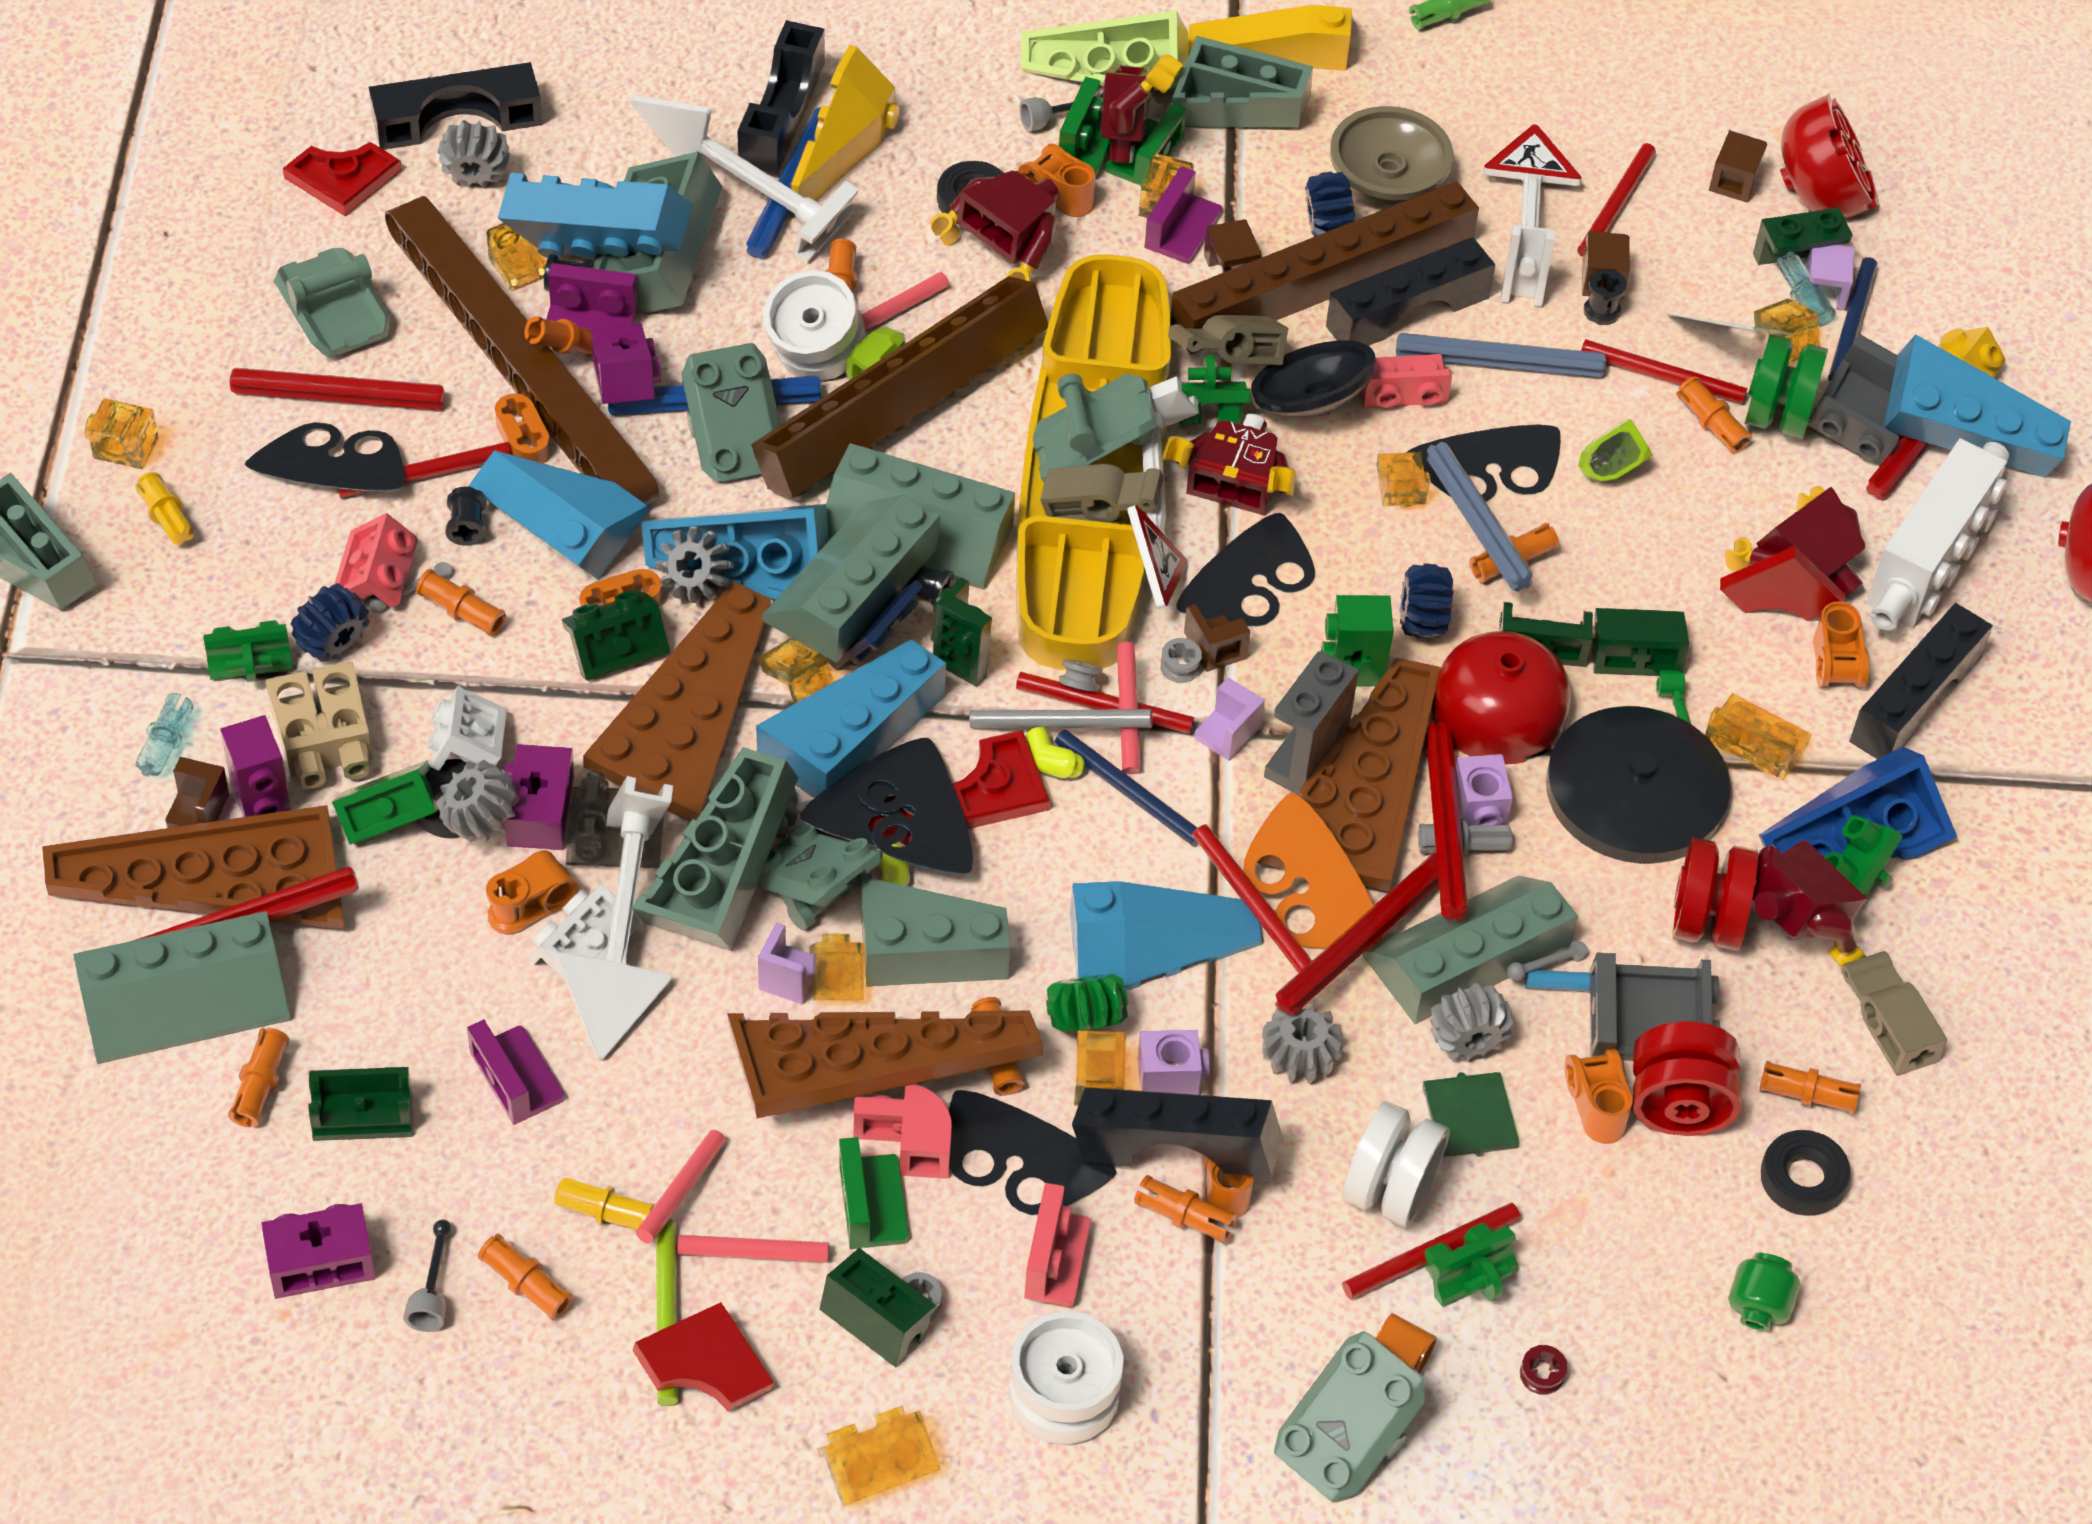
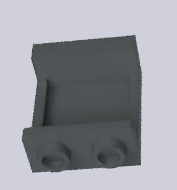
(1857, 401)
(1319, 710)
(1640, 997)

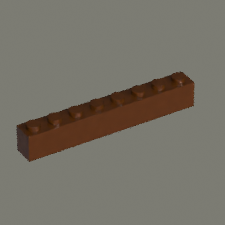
(1315, 267)
(900, 386)

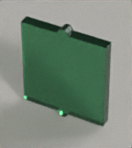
(1474, 1112)

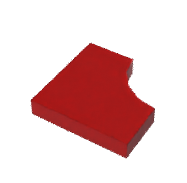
(344, 177)
(1784, 583)
(1003, 782)
(705, 1355)

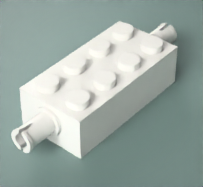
(1937, 534)

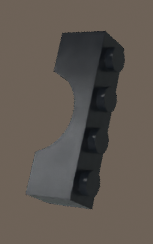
(795, 69)
(499, 94)
(1371, 306)
(1902, 700)
(1230, 1131)

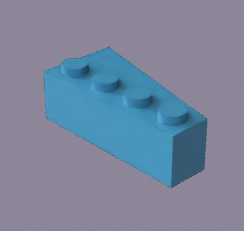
(595, 216)
(1947, 399)
(854, 716)

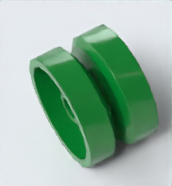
(1784, 385)

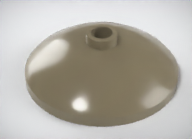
(1391, 152)

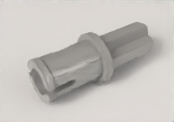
(1473, 837)

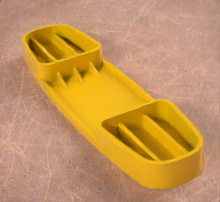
(1075, 576)

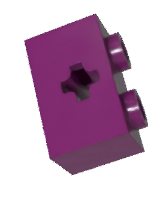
(624, 363)
(255, 767)
(545, 789)
(317, 1250)

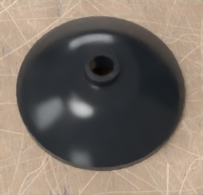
(1315, 379)

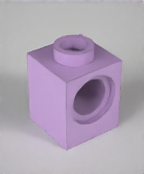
(1483, 790)
(1166, 1046)

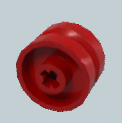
(1706, 893)
(1686, 1078)

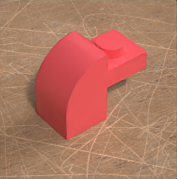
(917, 1122)

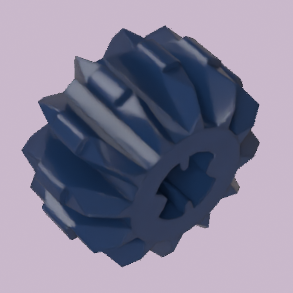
(1329, 202)
(1426, 601)
(330, 622)

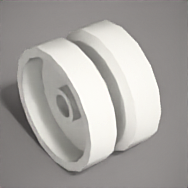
(813, 323)
(1388, 1161)
(1065, 1377)

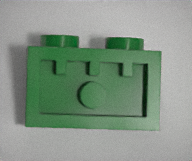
(1082, 127)

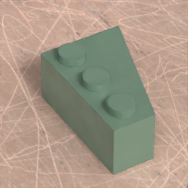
(1241, 87)
(37, 552)
(930, 936)

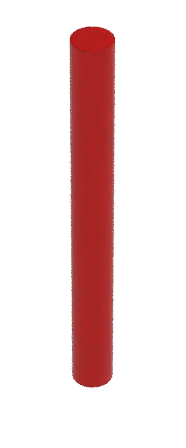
(1621, 192)
(1665, 371)
(442, 465)
(1098, 700)
(1251, 897)
(1415, 1257)

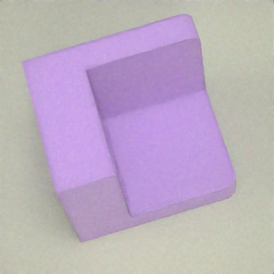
(1834, 268)
(1233, 721)
(784, 969)

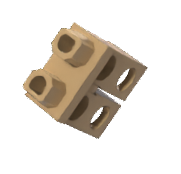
(323, 739)

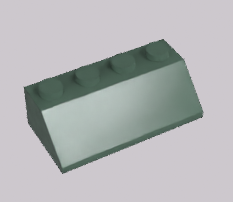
(665, 277)
(972, 513)
(856, 575)
(1502, 926)
(181, 987)

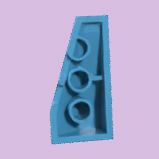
(566, 509)
(764, 544)
(1154, 929)

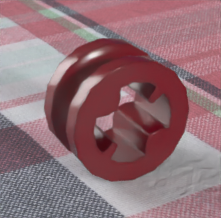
(1545, 1354)

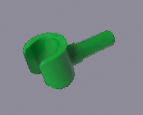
(1672, 684)

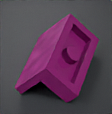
(1180, 219)
(514, 1071)

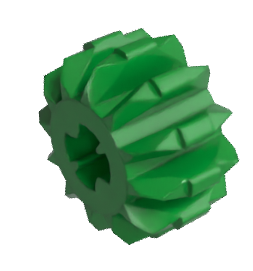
(1087, 1002)

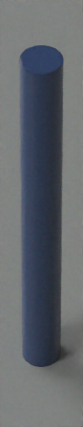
(1855, 311)
(1129, 787)

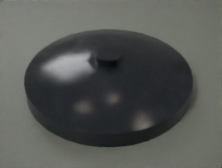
(1637, 784)

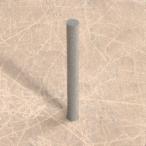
(1062, 718)

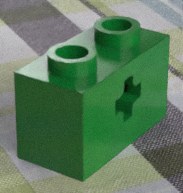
(1361, 635)

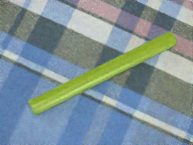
(666, 1293)

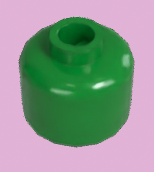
(1764, 1291)

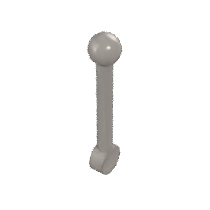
(442, 568)
(1576, 951)

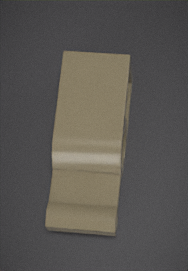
(1236, 338)
(1099, 491)
(1895, 1014)

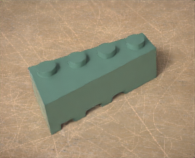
(723, 853)

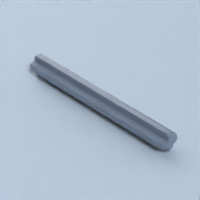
(1504, 355)
(1480, 517)

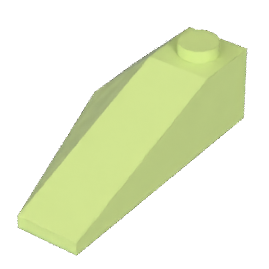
(1095, 46)

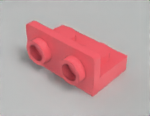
(1408, 382)
(378, 559)
(1056, 1250)

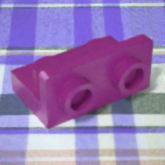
(591, 296)

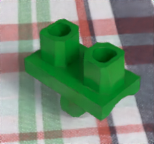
(1228, 395)
(247, 651)
(1866, 853)
(1474, 1267)

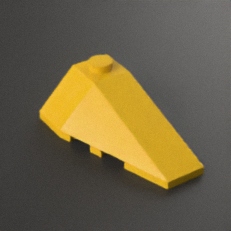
(1300, 34)
(849, 128)

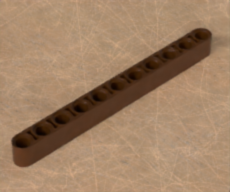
(528, 368)

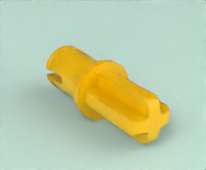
(164, 507)
(601, 1203)

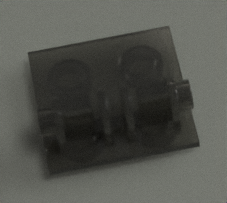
(589, 837)

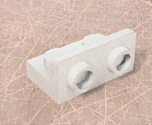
(467, 728)
(581, 932)

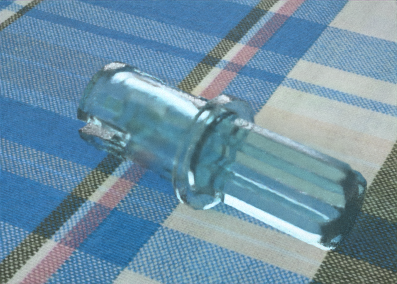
(1803, 290)
(163, 735)

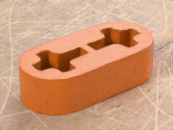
(530, 427)
(607, 589)

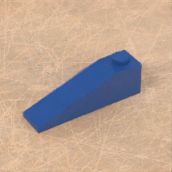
(1888, 791)

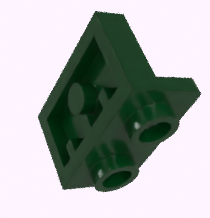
(1800, 234)
(616, 633)
(961, 634)

